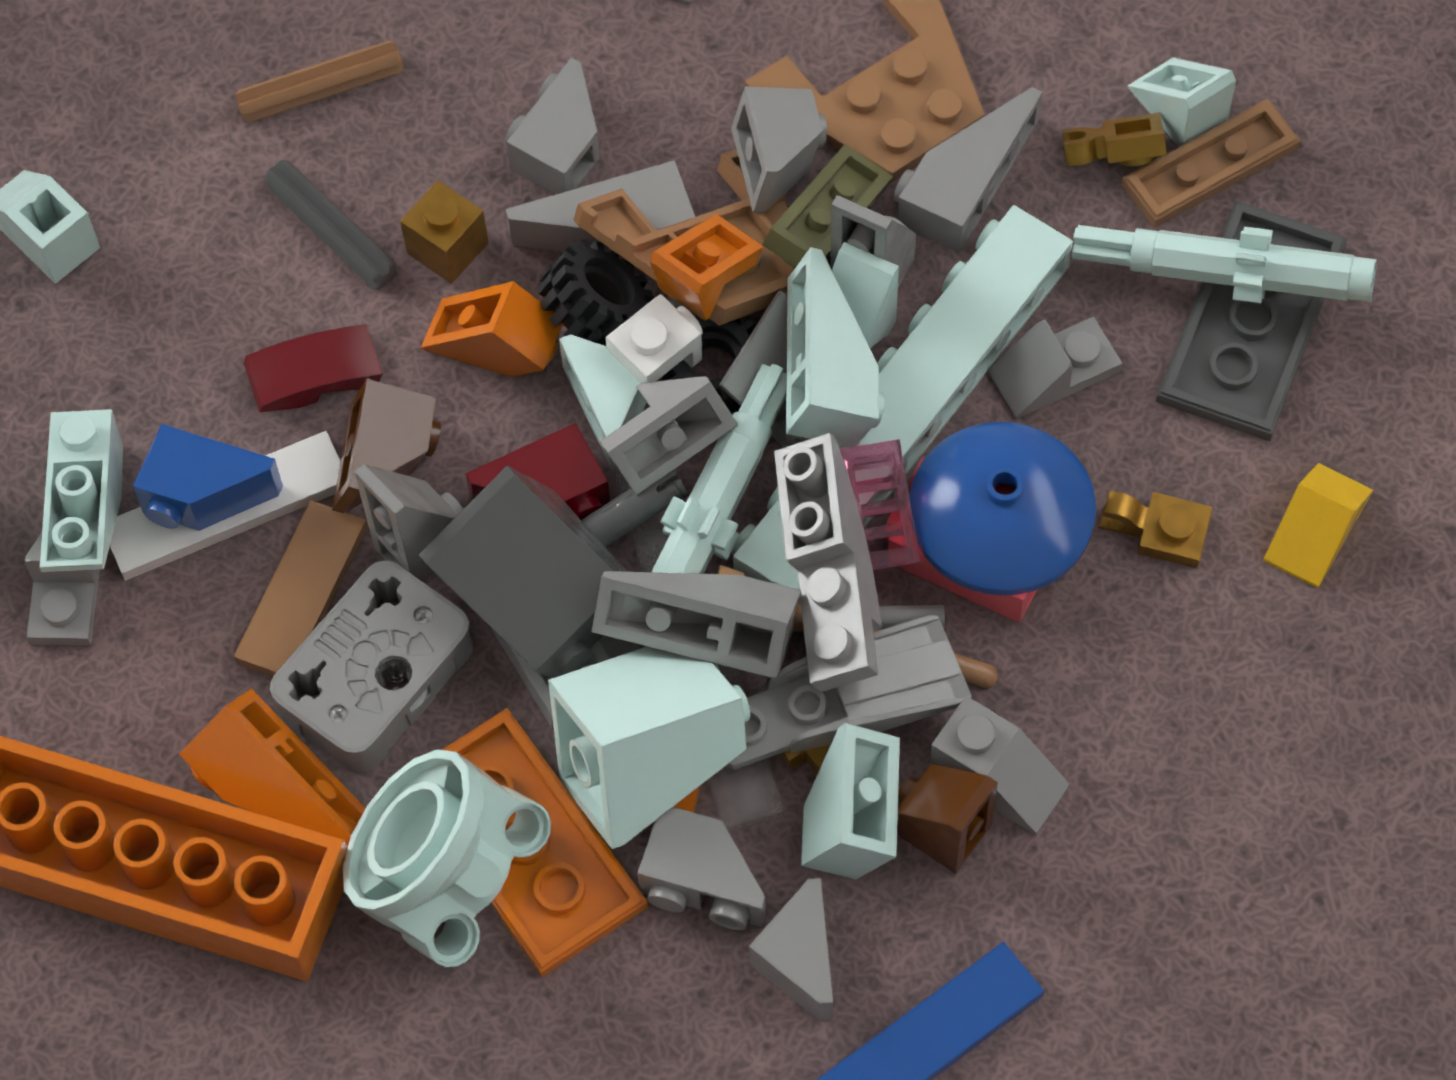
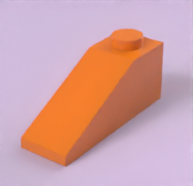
(268, 770)

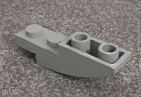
(832, 562)

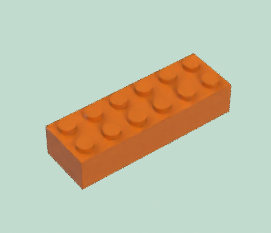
(166, 860)

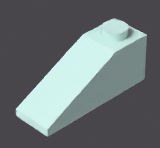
(828, 359)

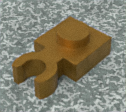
(1122, 140)

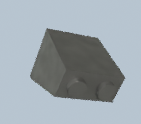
(526, 570)

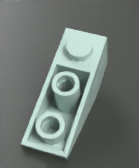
(81, 490)

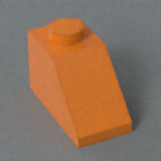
(495, 330)

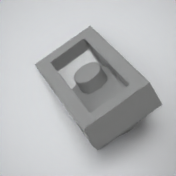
(1052, 365)
(677, 425)
(60, 603)

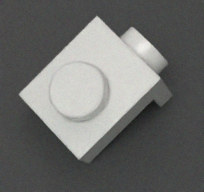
(656, 340)

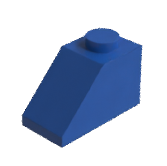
(201, 480)

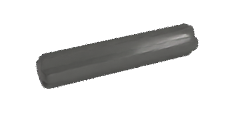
(331, 224)

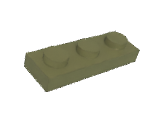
(809, 217)

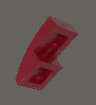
(313, 364)

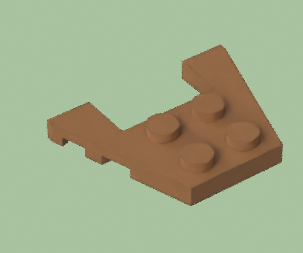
(900, 102)
(627, 232)

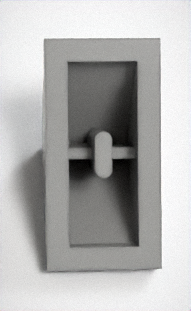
(795, 951)

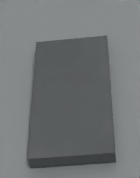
(1243, 355)

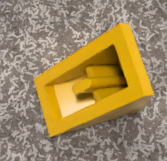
(1316, 524)

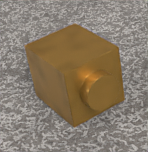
(444, 231)

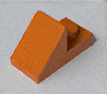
(702, 261)

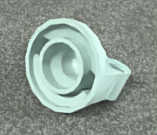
(439, 852)

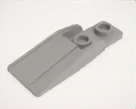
(913, 682)

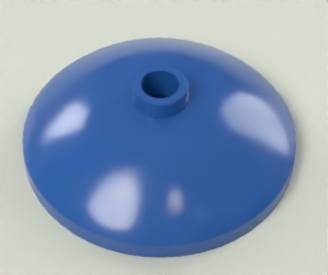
(997, 539)

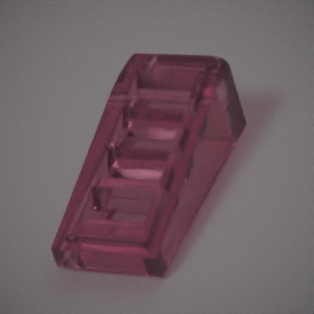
(876, 456)

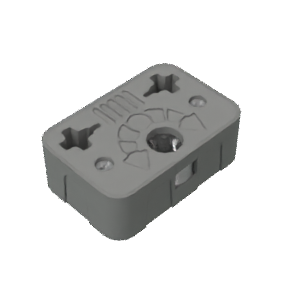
(362, 650)

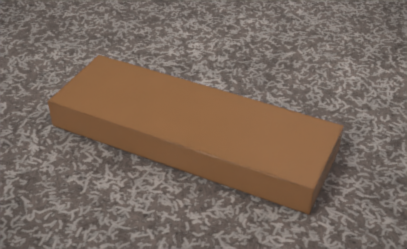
(1210, 163)
(301, 587)

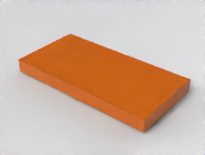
(574, 883)

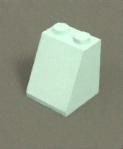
(643, 735)

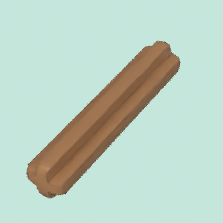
(319, 81)

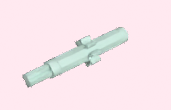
(1246, 263)
(704, 521)

